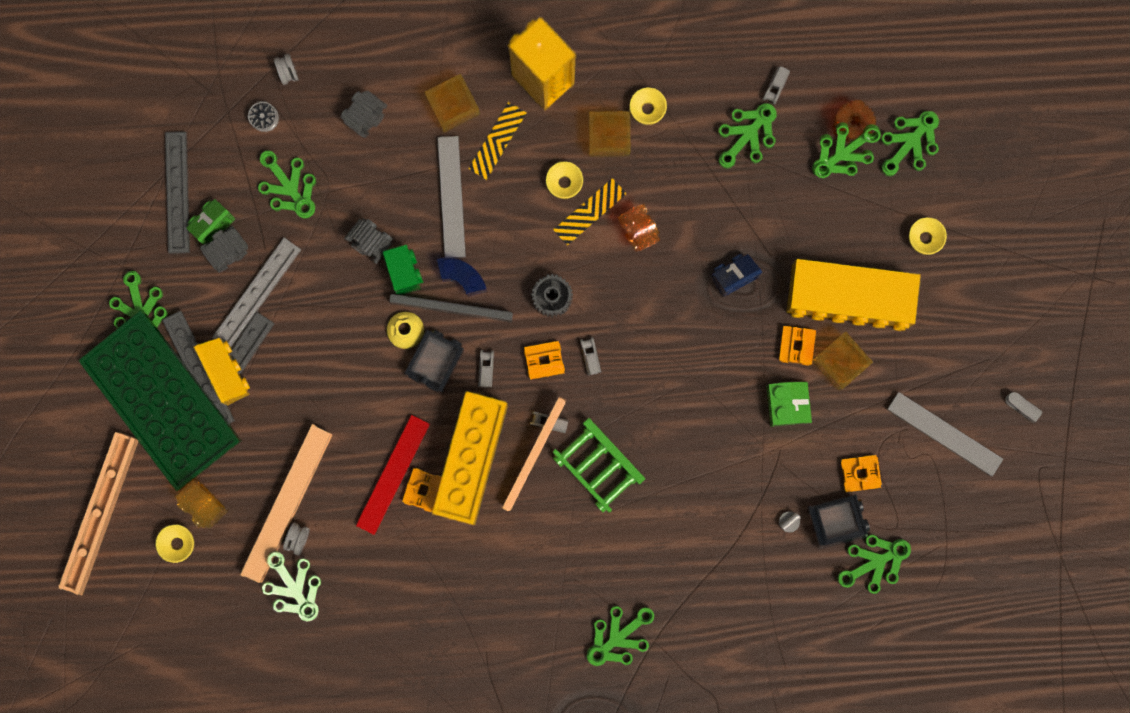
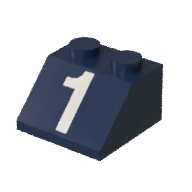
(736, 274)

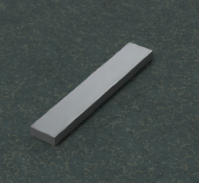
(451, 197)
(257, 292)
(945, 434)

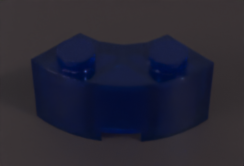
(462, 274)

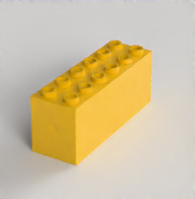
(542, 63)
(853, 294)
(470, 458)

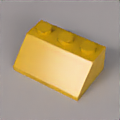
(223, 370)

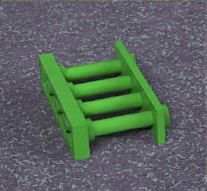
(619, 460)

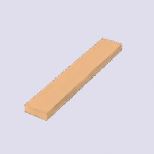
(534, 453)

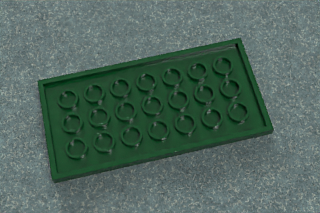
(160, 400)

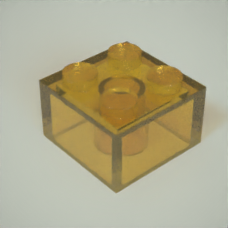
(452, 103)
(609, 134)
(842, 361)
(200, 504)

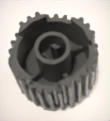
(364, 113)
(368, 240)
(225, 249)
(560, 288)

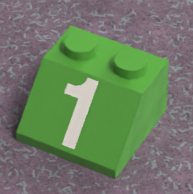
(209, 221)
(789, 403)

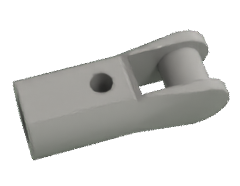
(777, 82)
(591, 360)
(486, 372)
(1023, 407)
(560, 425)

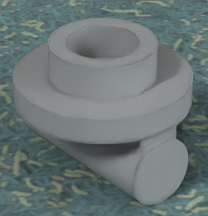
(789, 521)

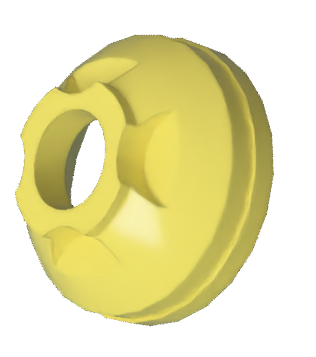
(650, 96)
(568, 170)
(937, 233)
(409, 340)
(165, 539)

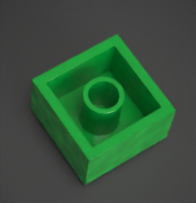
(402, 270)

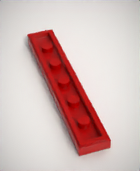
(393, 475)

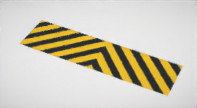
(497, 140)
(589, 211)

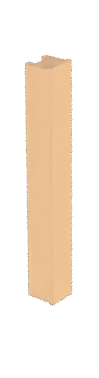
(287, 503)
(98, 513)

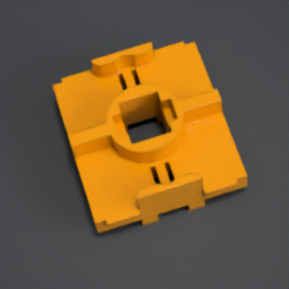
(807, 340)
(550, 349)
(854, 483)
(411, 494)

